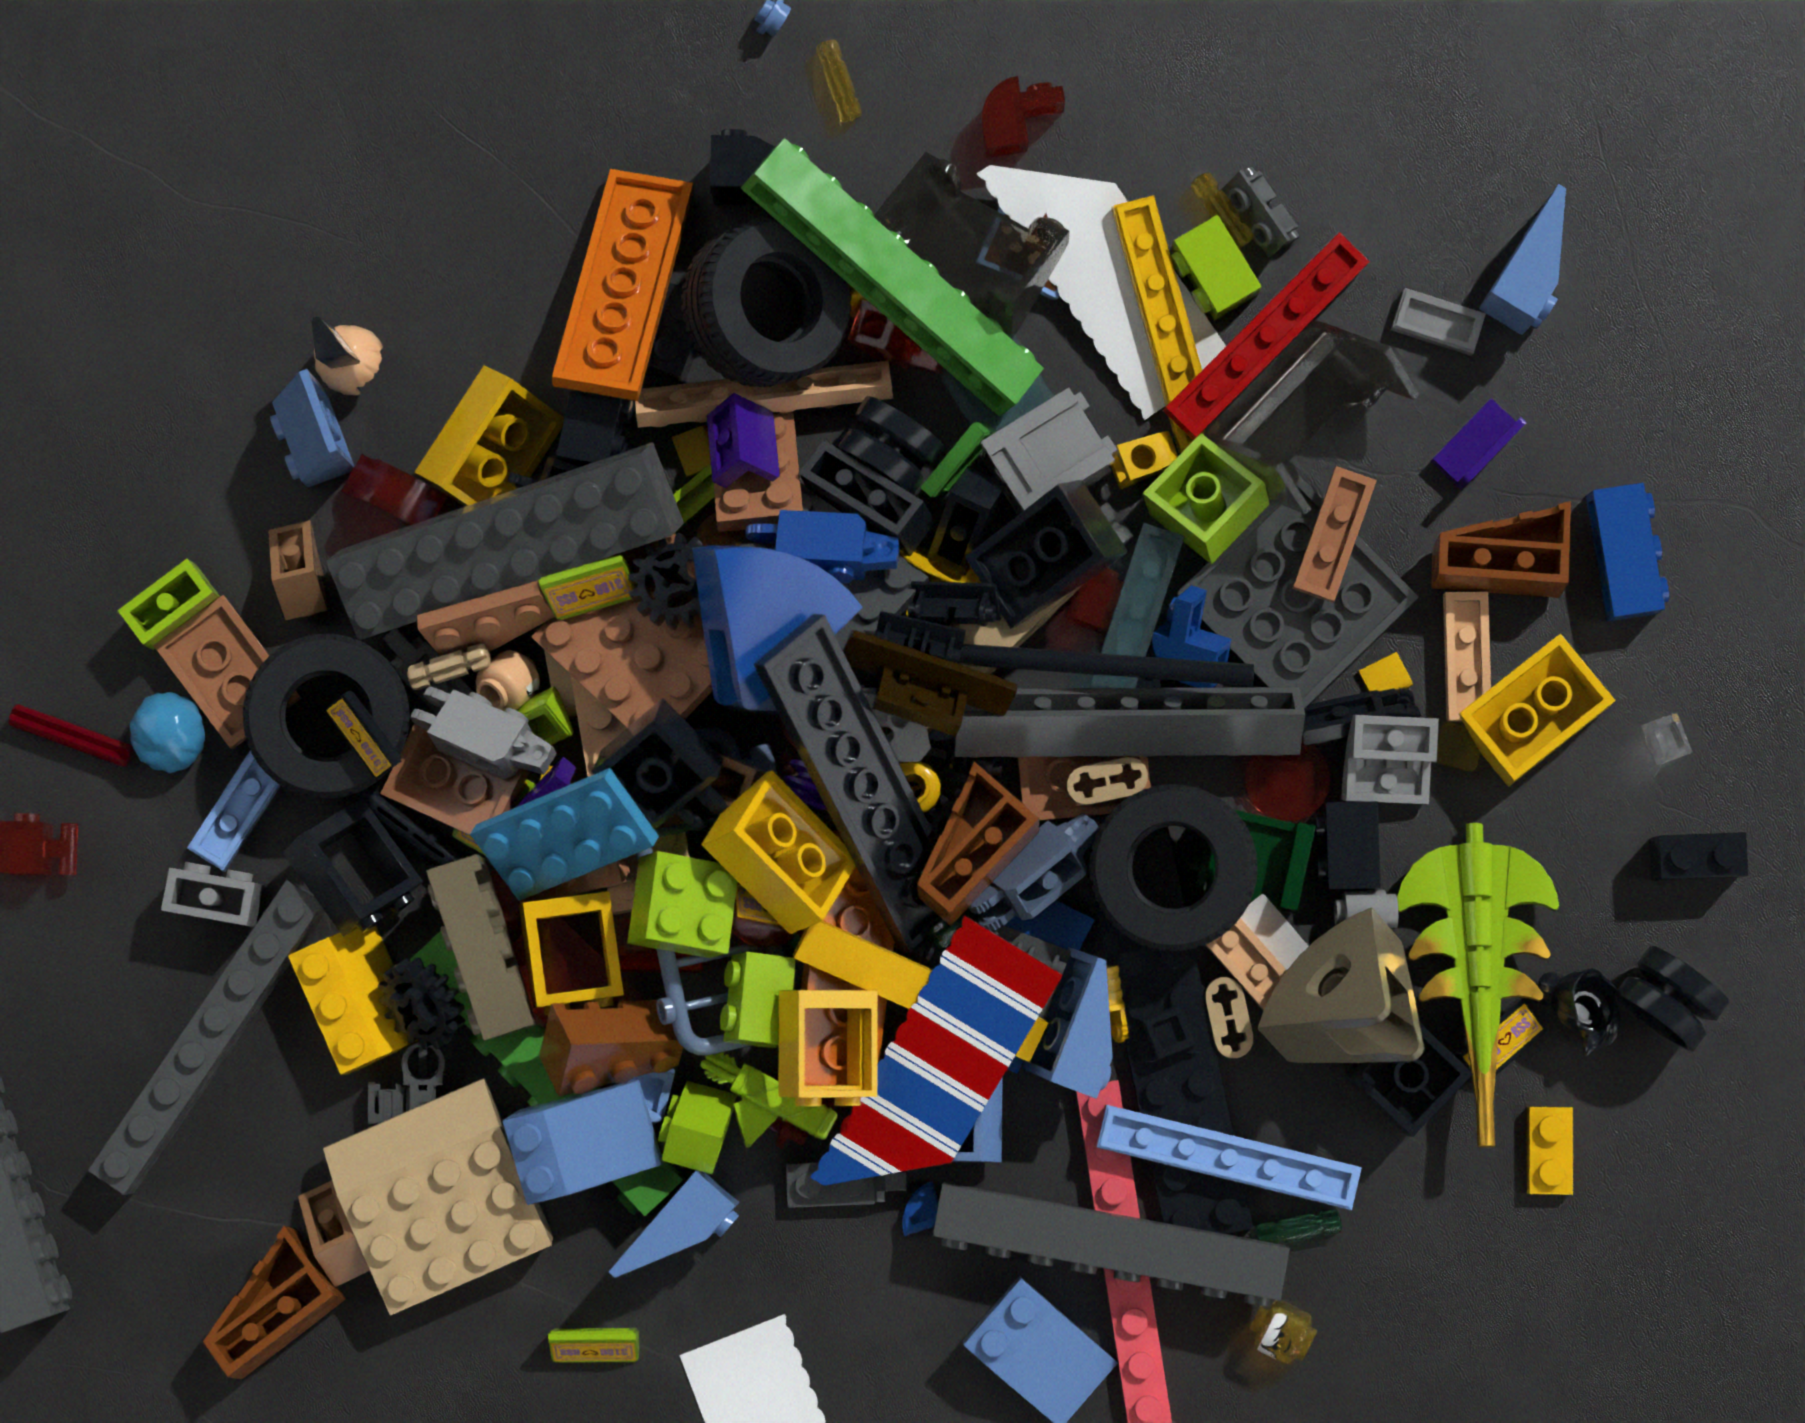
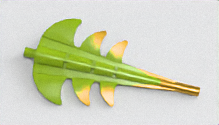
(1476, 889)

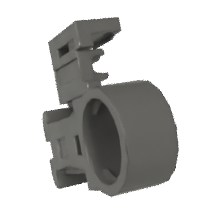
(402, 1099)

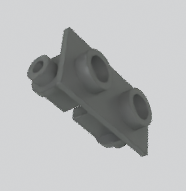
(1249, 196)

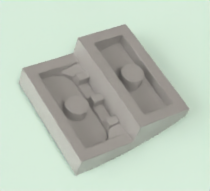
(1389, 759)

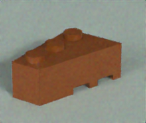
(1507, 555)
(977, 844)
(606, 1045)
(273, 1307)

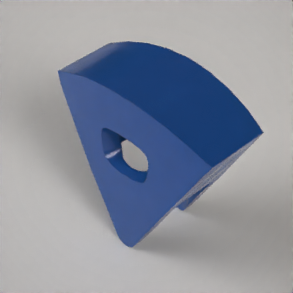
(751, 604)

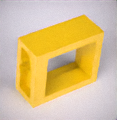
(561, 907)
(861, 1045)

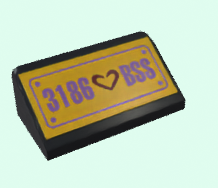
(363, 734)
(1517, 1032)

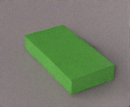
(957, 460)

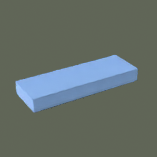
(234, 814)

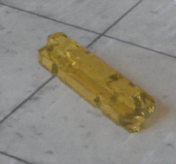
(839, 80)
(1218, 203)

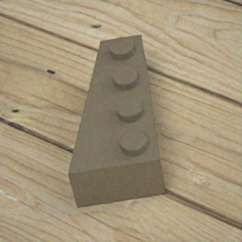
(481, 946)

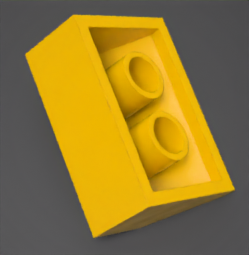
(489, 436)
(1535, 709)
(781, 853)
(343, 992)

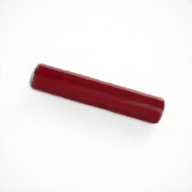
(70, 735)

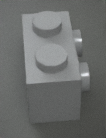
(212, 897)

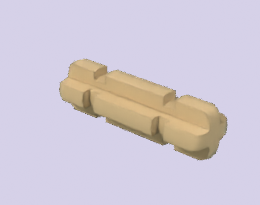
(448, 666)

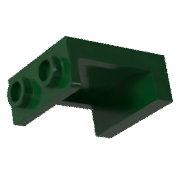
(1281, 859)

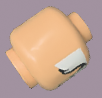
(508, 680)

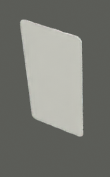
(1274, 931)

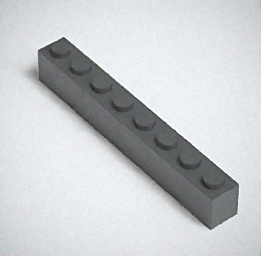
(1137, 723)
(208, 1039)
(1111, 1242)

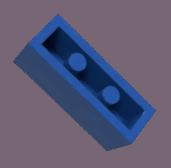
(1626, 551)

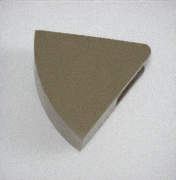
(1346, 999)

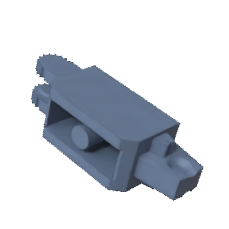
(1038, 873)

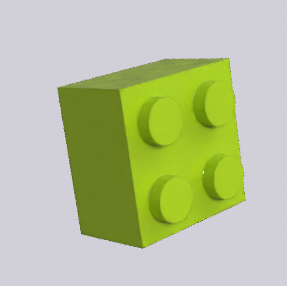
(1206, 498)
(682, 905)

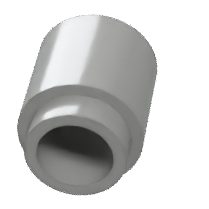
(1359, 900)

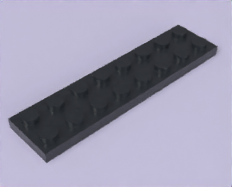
(853, 772)

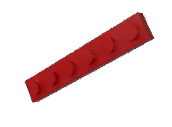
(1266, 336)

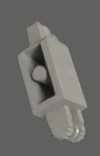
(483, 734)

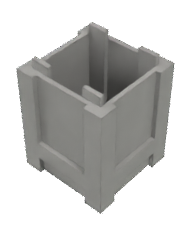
(1047, 449)

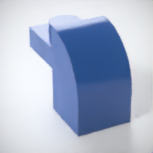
(1182, 637)

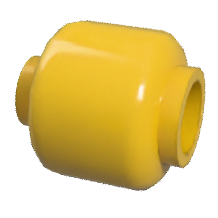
(927, 781)

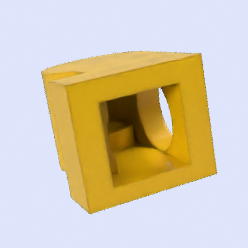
(1143, 458)

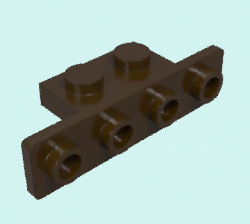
(926, 686)

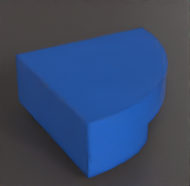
(920, 1210)

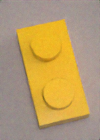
(1550, 1150)

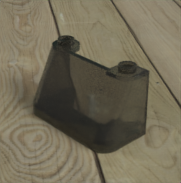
(973, 245)

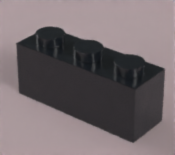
(862, 491)

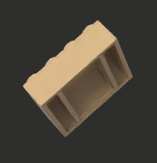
(435, 1197)

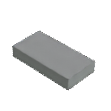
(1438, 321)

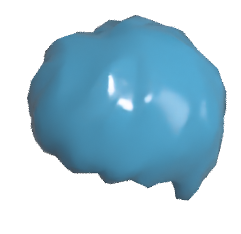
(167, 732)

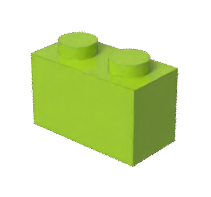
(1214, 268)
(168, 603)
(753, 997)
(696, 1126)

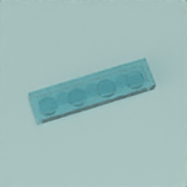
(1140, 599)

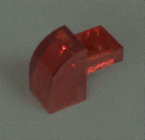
(1006, 110)
(885, 341)
(393, 491)

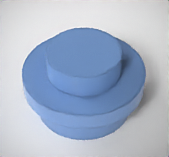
(771, 16)

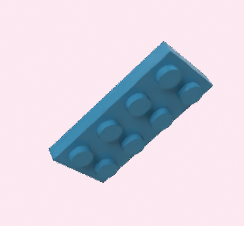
(564, 834)

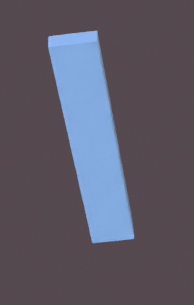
(1229, 1157)

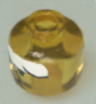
(1283, 1331)

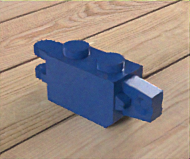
(830, 541)

